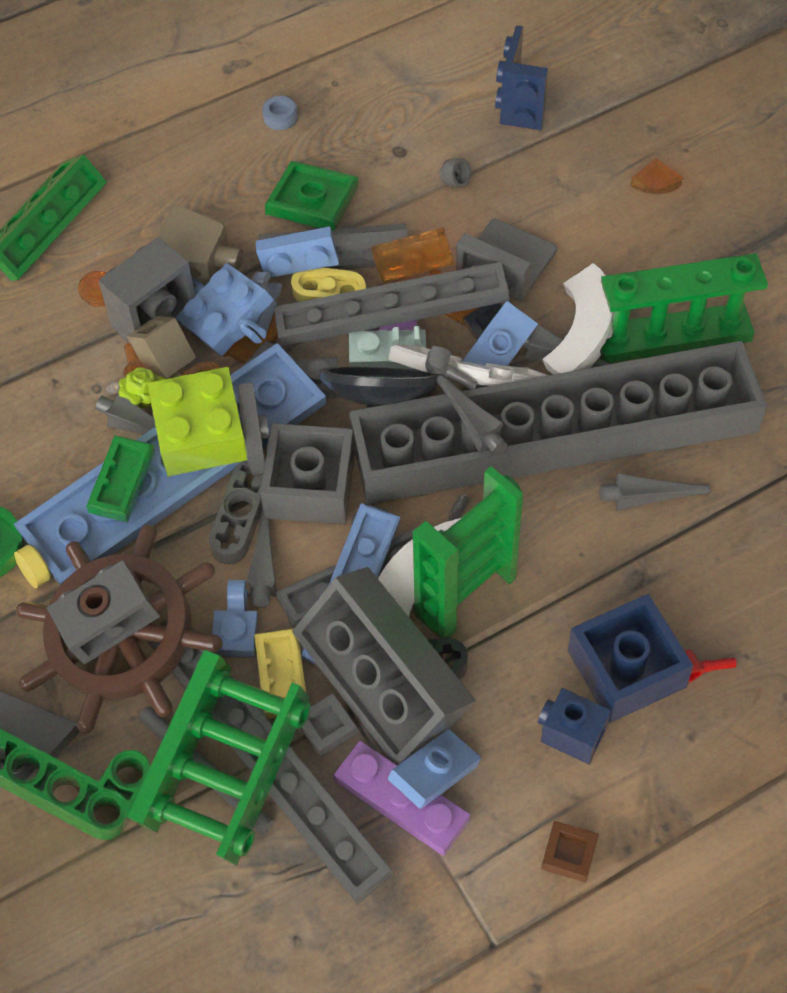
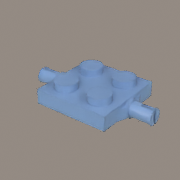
(225, 310)

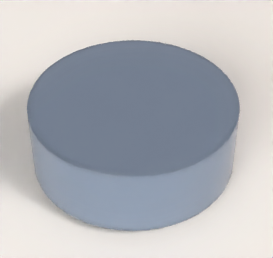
(280, 112)

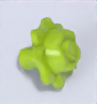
(135, 386)

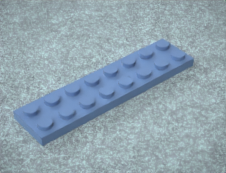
(280, 393)

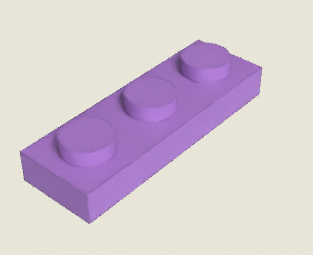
(366, 777)

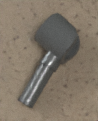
(437, 364)

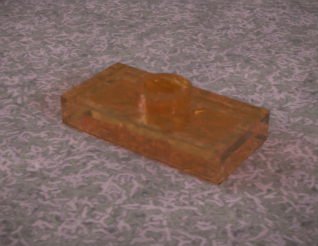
(413, 255)

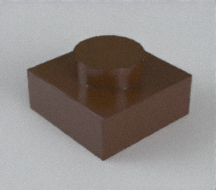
(569, 851)

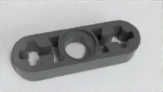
(243, 525)

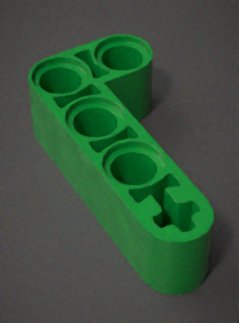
(91, 795)

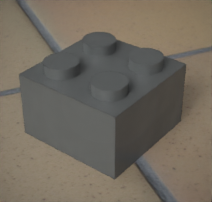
(146, 286)
(308, 473)

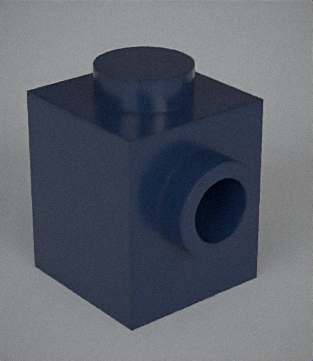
(573, 725)

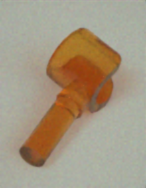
(131, 359)

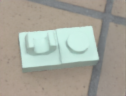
(373, 347)

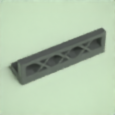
(356, 242)

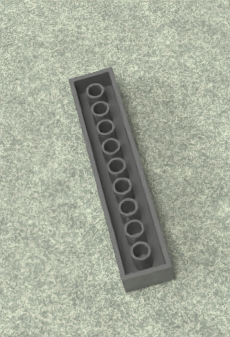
(560, 421)

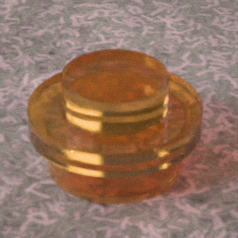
(90, 289)

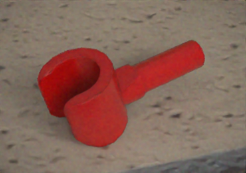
(705, 666)

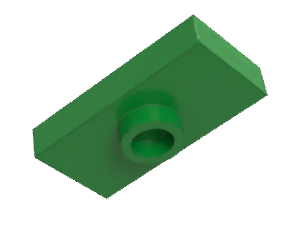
(120, 478)

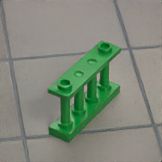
(686, 329)
(459, 560)
(194, 722)

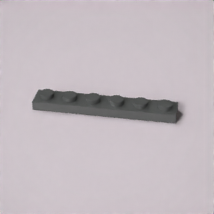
(391, 304)

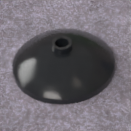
(377, 384)

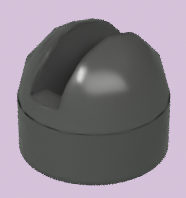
(455, 168)

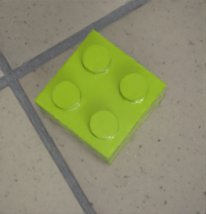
(197, 421)

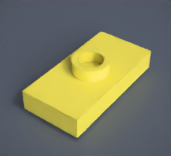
(279, 663)

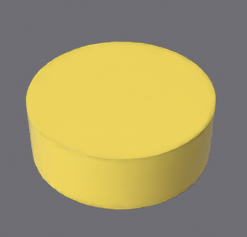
(32, 566)

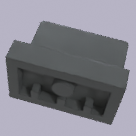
(520, 252)

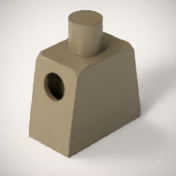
(200, 242)

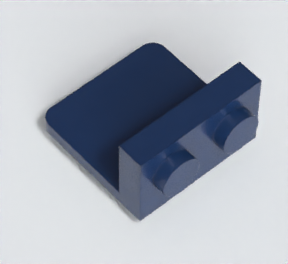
(522, 88)

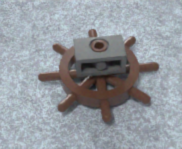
(107, 612)

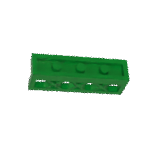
(47, 214)

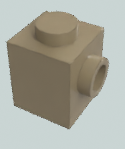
(162, 347)

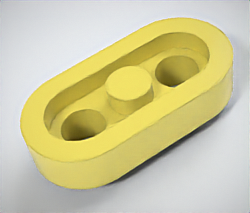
(325, 282)

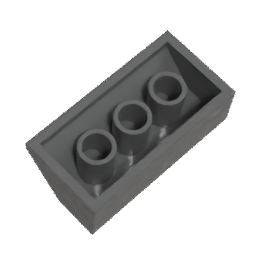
(382, 664)

